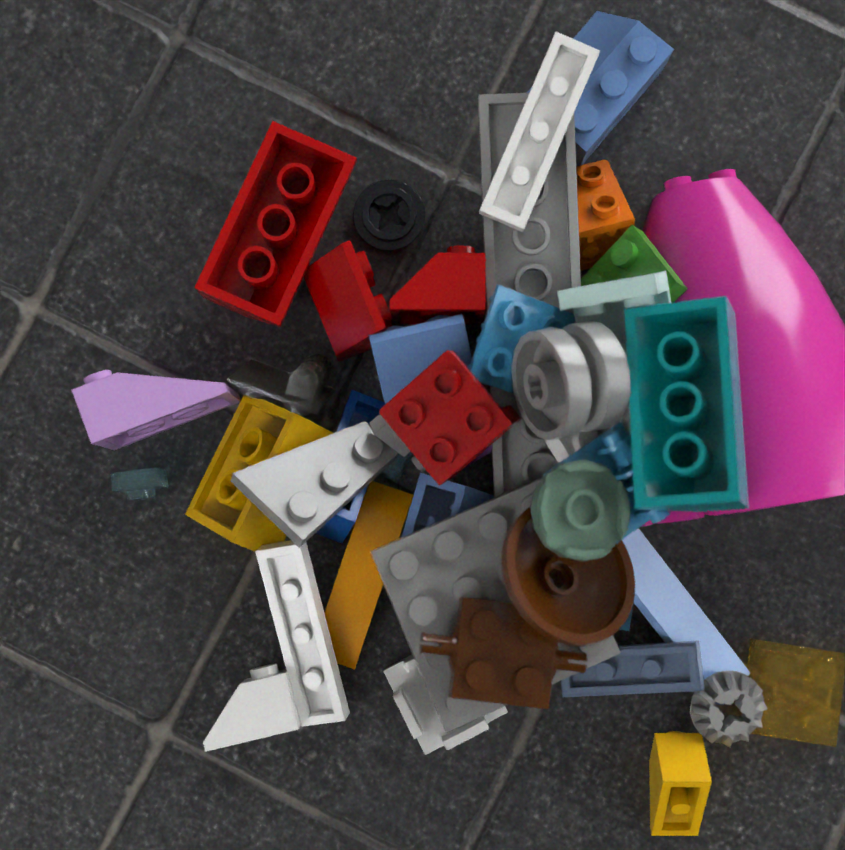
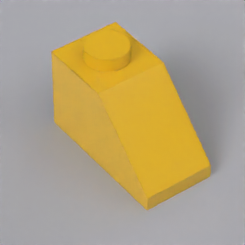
(678, 783)

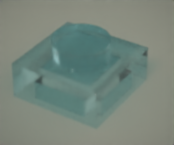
(139, 483)

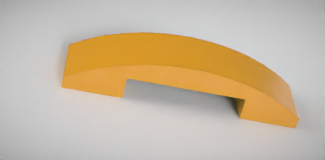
(358, 580)

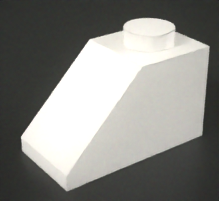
(256, 710)

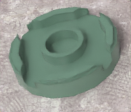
(564, 514)

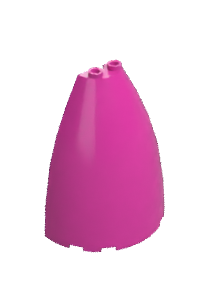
(786, 335)

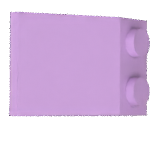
(133, 406)

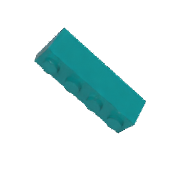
(686, 407)

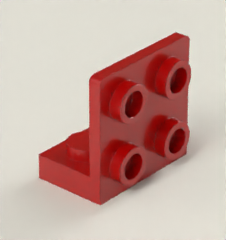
(447, 417)

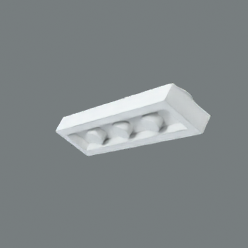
(539, 131)
(303, 633)

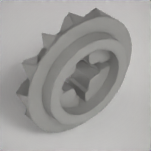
(725, 688)

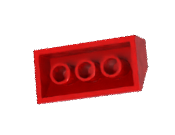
(275, 225)

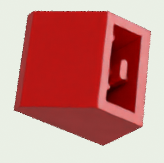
(345, 302)

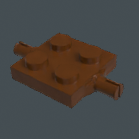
(500, 656)

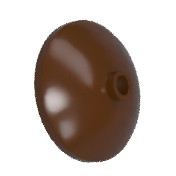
(588, 596)

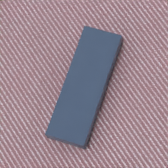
(641, 670)

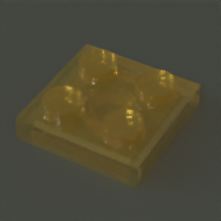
(799, 689)

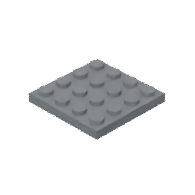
(450, 561)

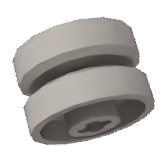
(570, 379)

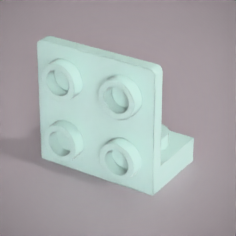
(607, 300)

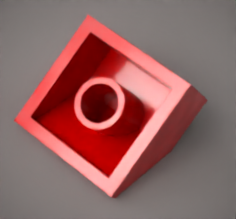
(445, 286)

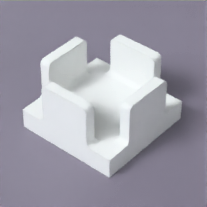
(420, 713)

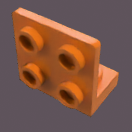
(601, 211)

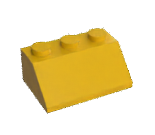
(254, 435)

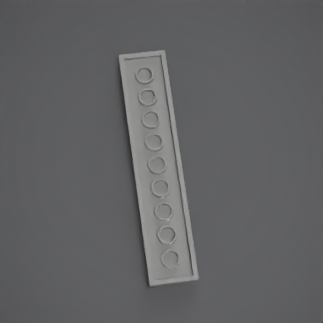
(528, 262)

